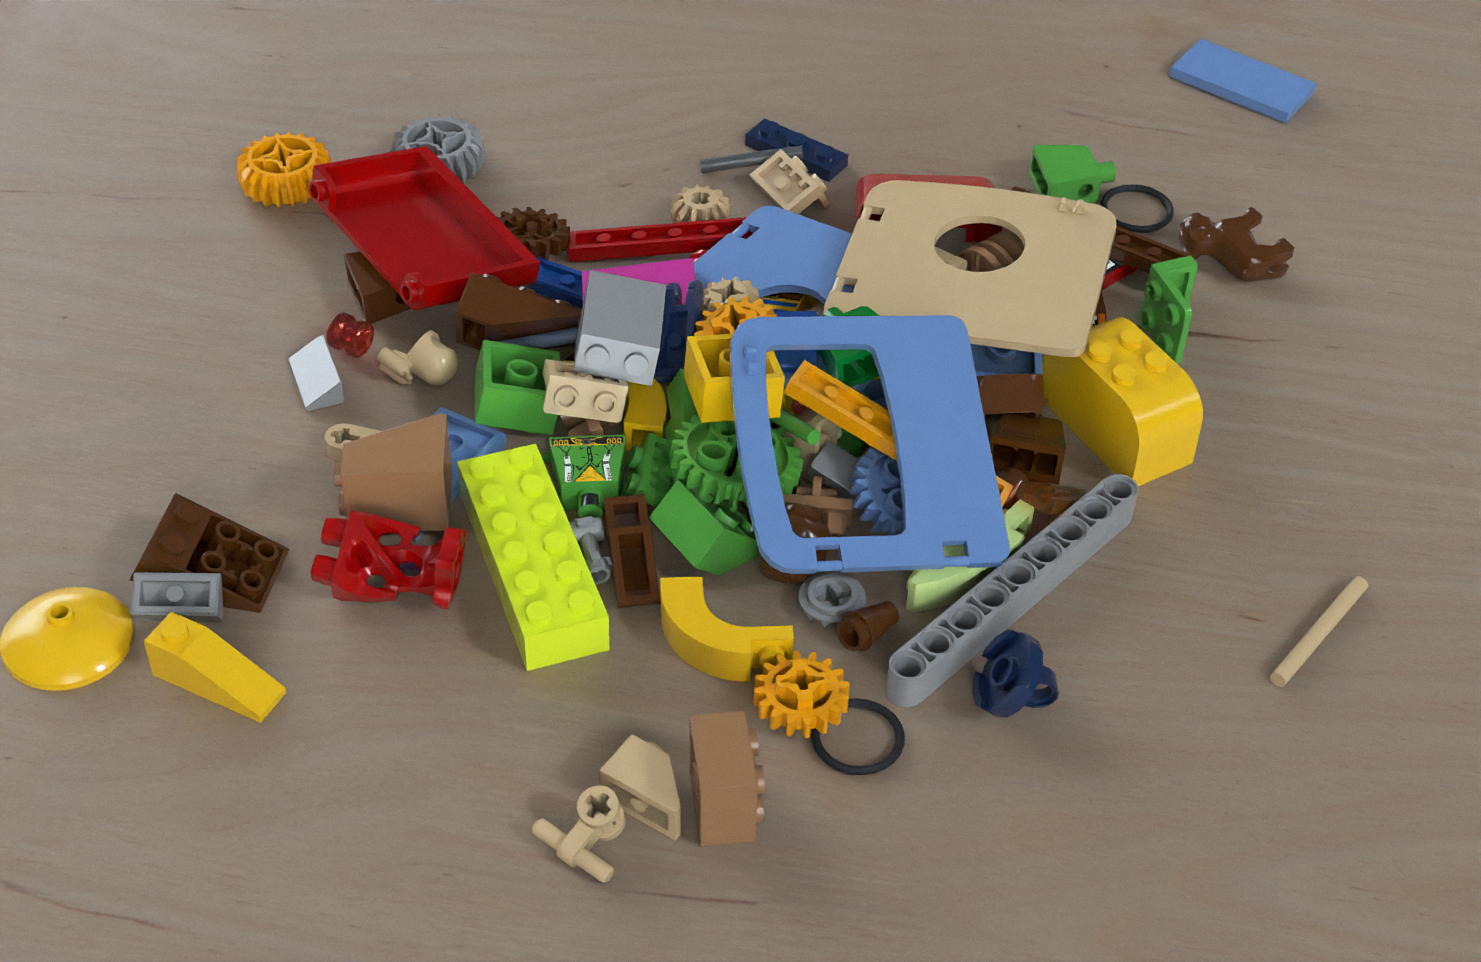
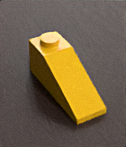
(210, 668)

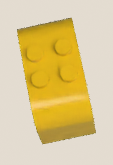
(1126, 401)

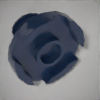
(1012, 676)

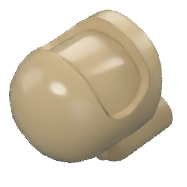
(427, 360)

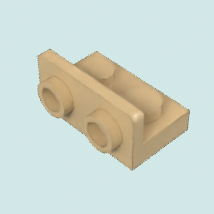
(788, 183)
(582, 393)

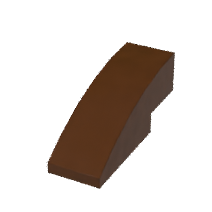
(631, 551)

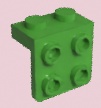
(1166, 304)

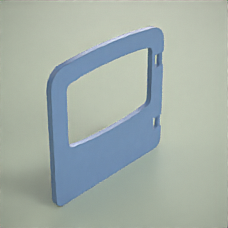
(936, 431)

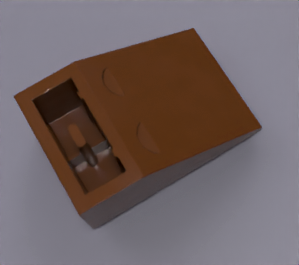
(503, 312)
(205, 542)

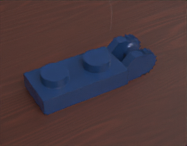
(677, 324)

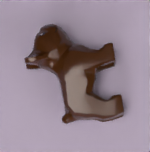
(1234, 245)

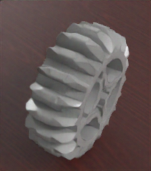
(451, 140)

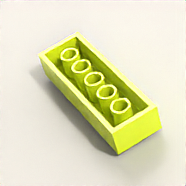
(533, 557)

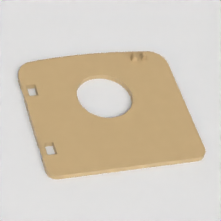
(1032, 305)

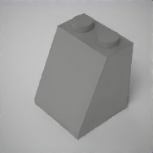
(620, 328)

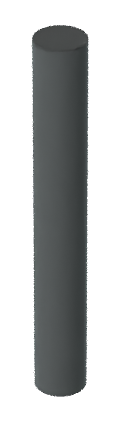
(745, 159)

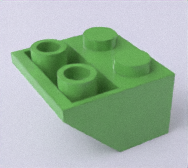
(705, 532)

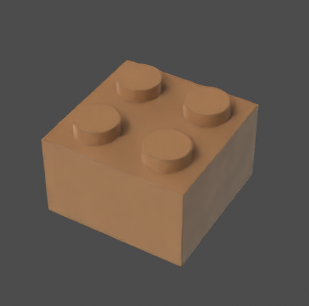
(725, 778)

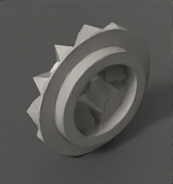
(839, 587)

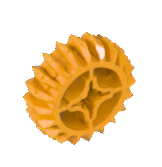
(280, 168)

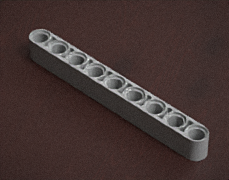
(1010, 591)

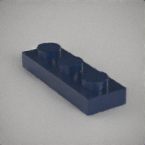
(817, 157)

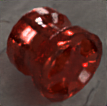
(350, 335)

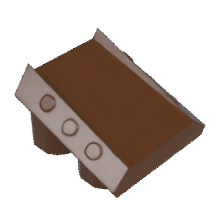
(1012, 393)

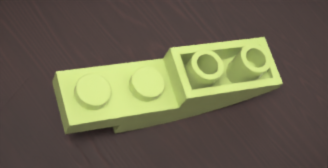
(942, 587)

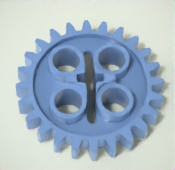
(878, 492)

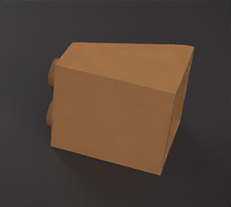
(399, 474)

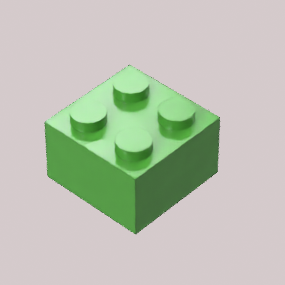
(512, 387)

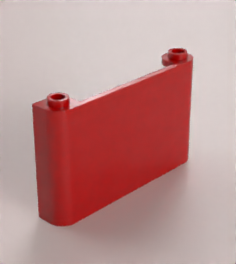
(419, 225)

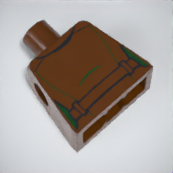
(1029, 445)

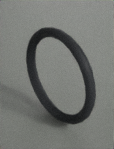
(1144, 189)
(868, 769)

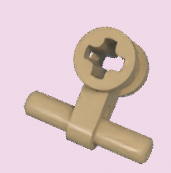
(576, 846)

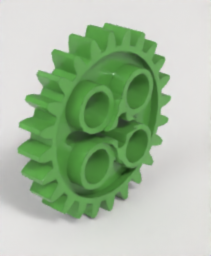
(708, 450)

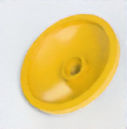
(66, 638)

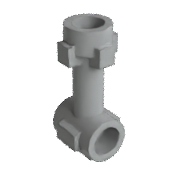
(587, 533)

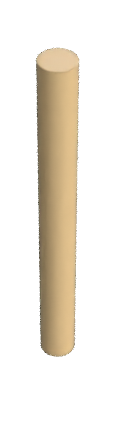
(1318, 631)

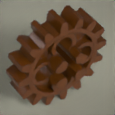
(538, 231)

